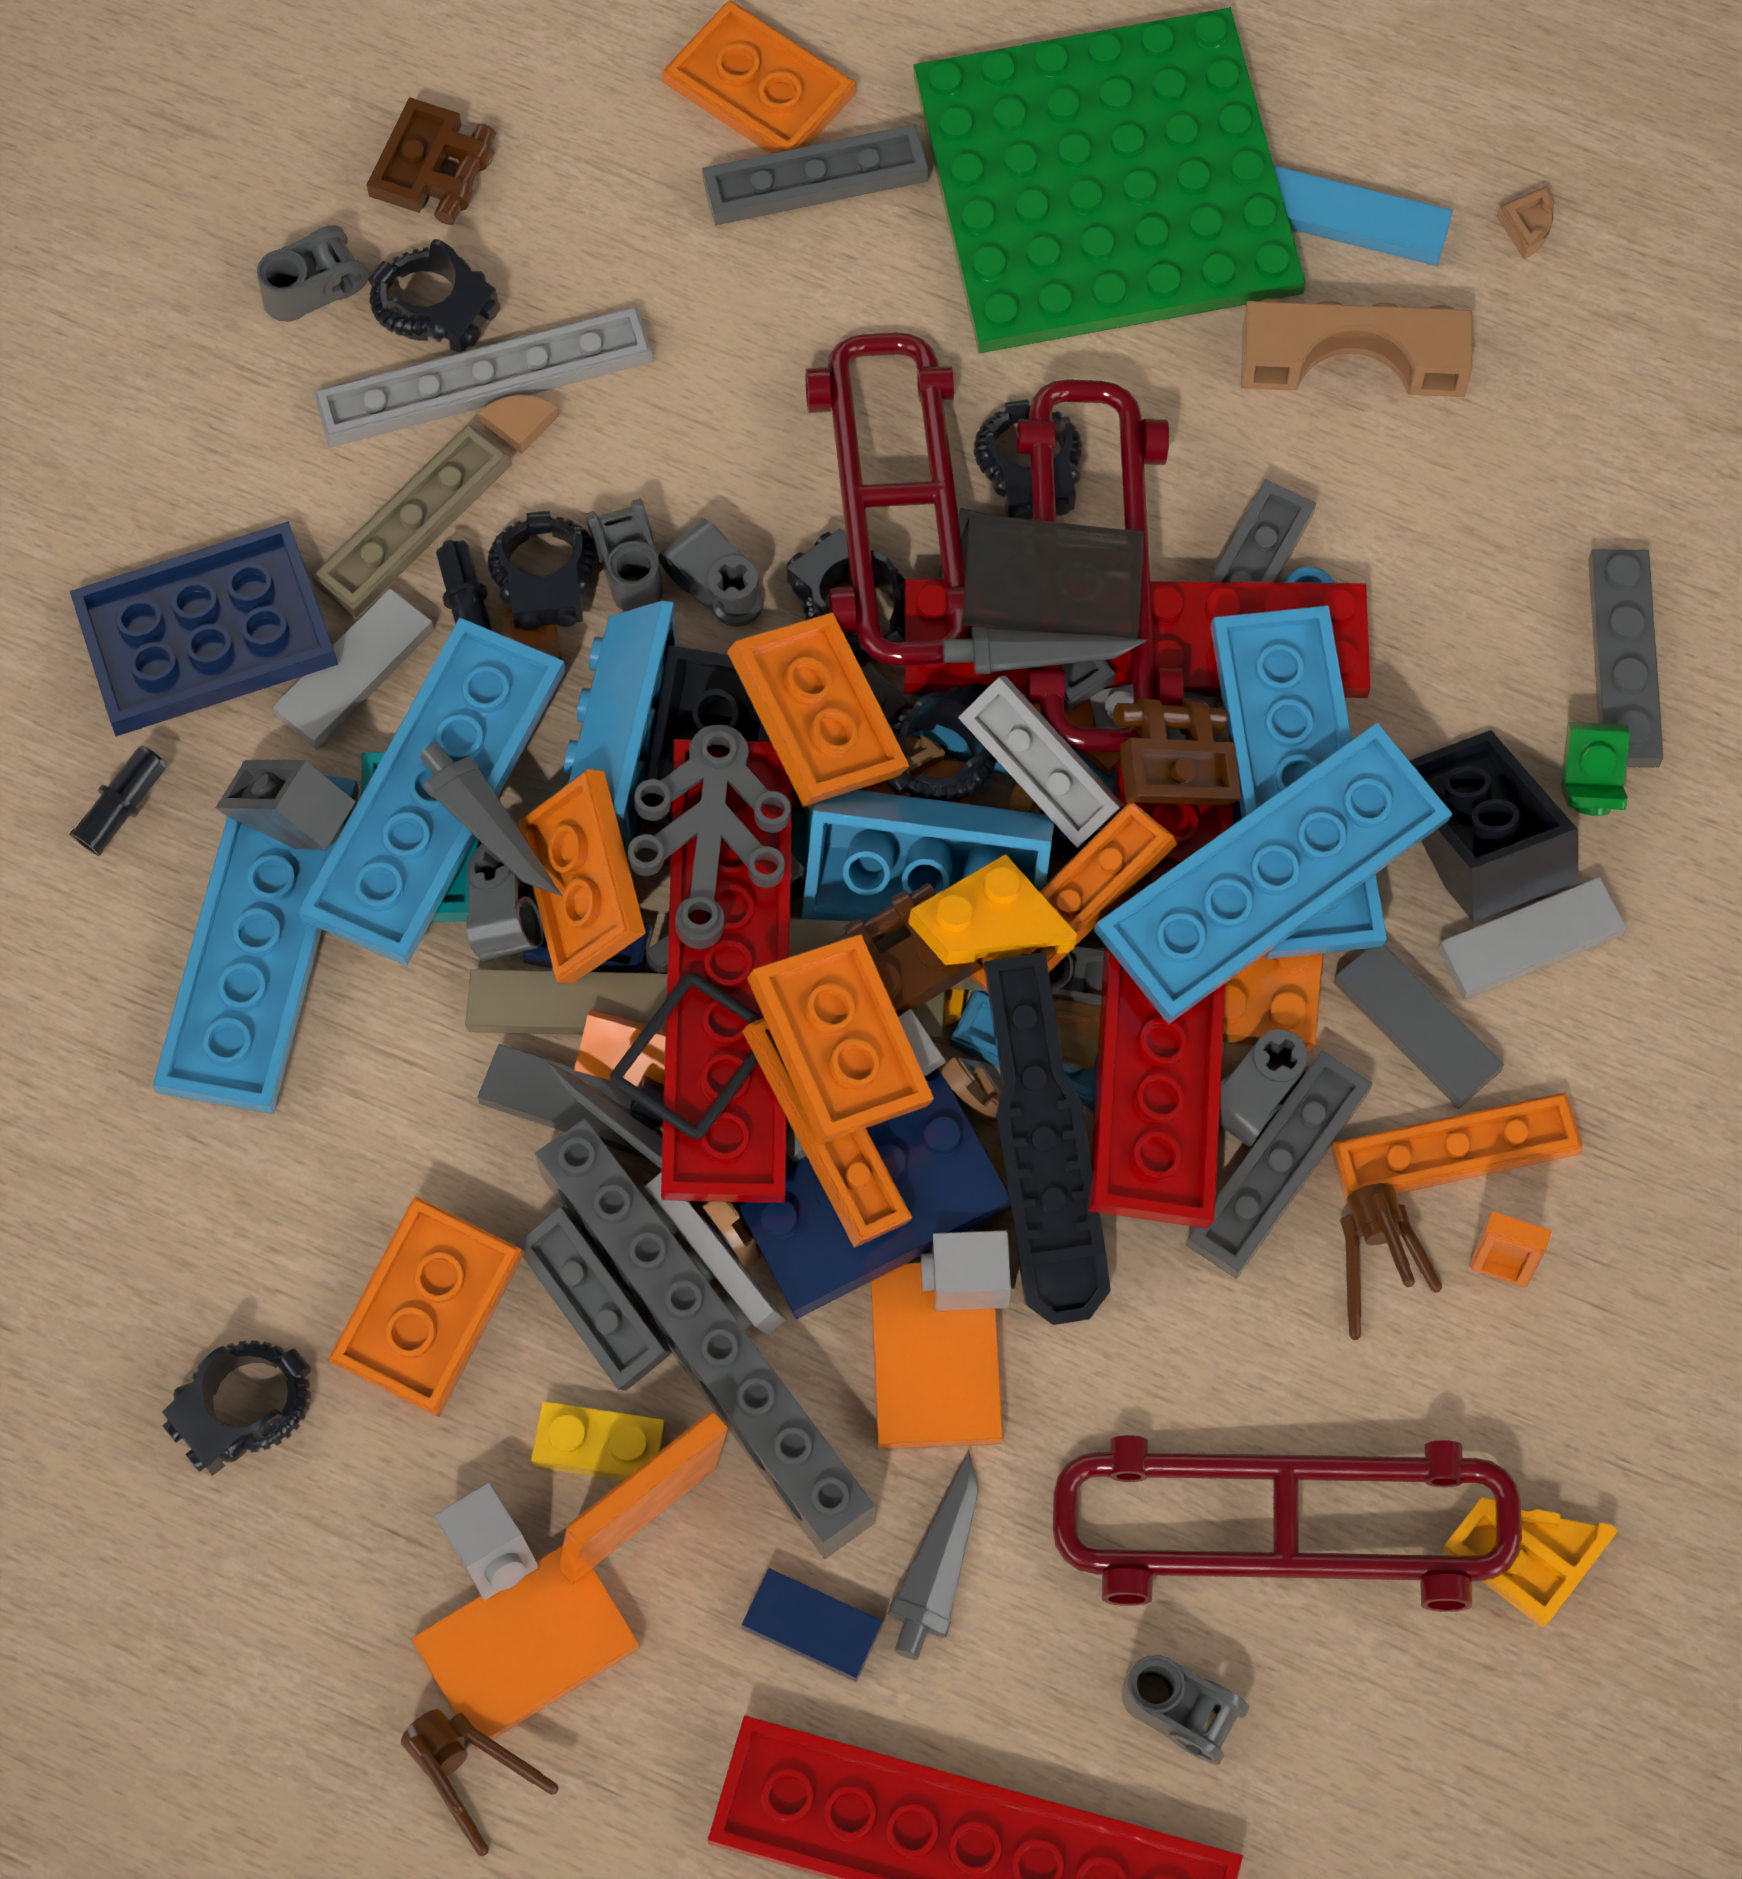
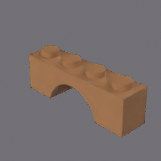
(1421, 345)

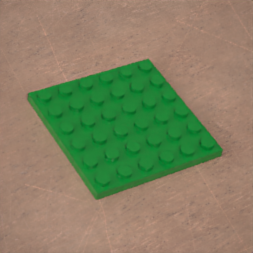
(1107, 180)

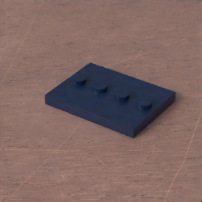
(202, 628)
(939, 1176)

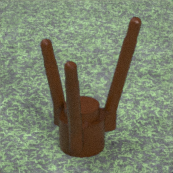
(1380, 1221)
(439, 1751)

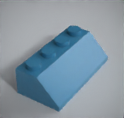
(623, 705)
(884, 843)

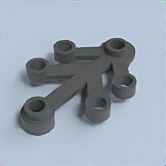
(710, 822)

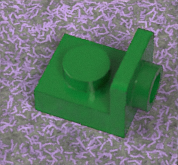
(1595, 767)

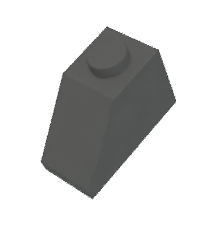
(287, 803)

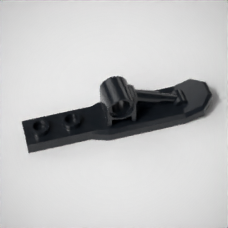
(1044, 1148)

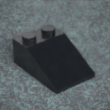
(694, 694)
(1503, 832)

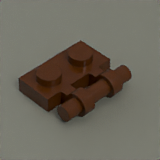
(416, 153)
(1177, 770)
(910, 968)

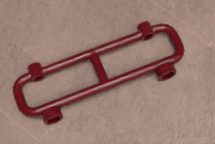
(1141, 444)
(857, 605)
(1442, 1578)

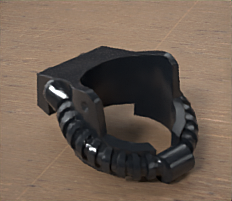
(455, 318)
(1014, 480)
(828, 566)
(548, 597)
(944, 710)
(212, 1442)

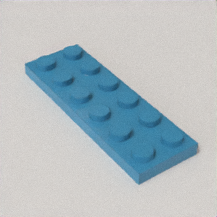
(1285, 719)
(400, 842)
(1272, 872)
(244, 972)

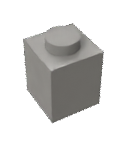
(968, 1270)
(486, 1541)

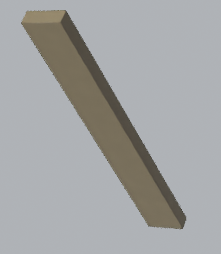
(539, 1005)

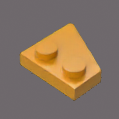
(990, 916)
(1550, 1561)

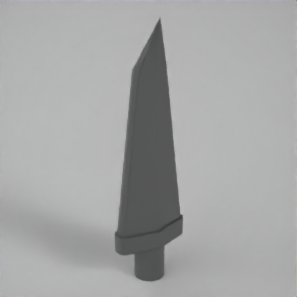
(1017, 649)
(475, 805)
(624, 1122)
(932, 1580)

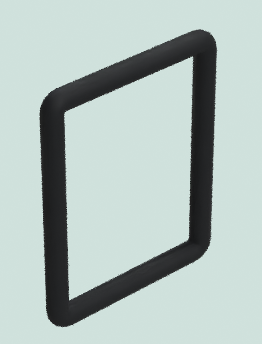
(650, 1030)

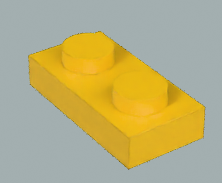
(594, 1441)

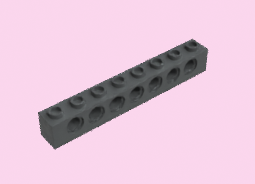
(707, 1340)

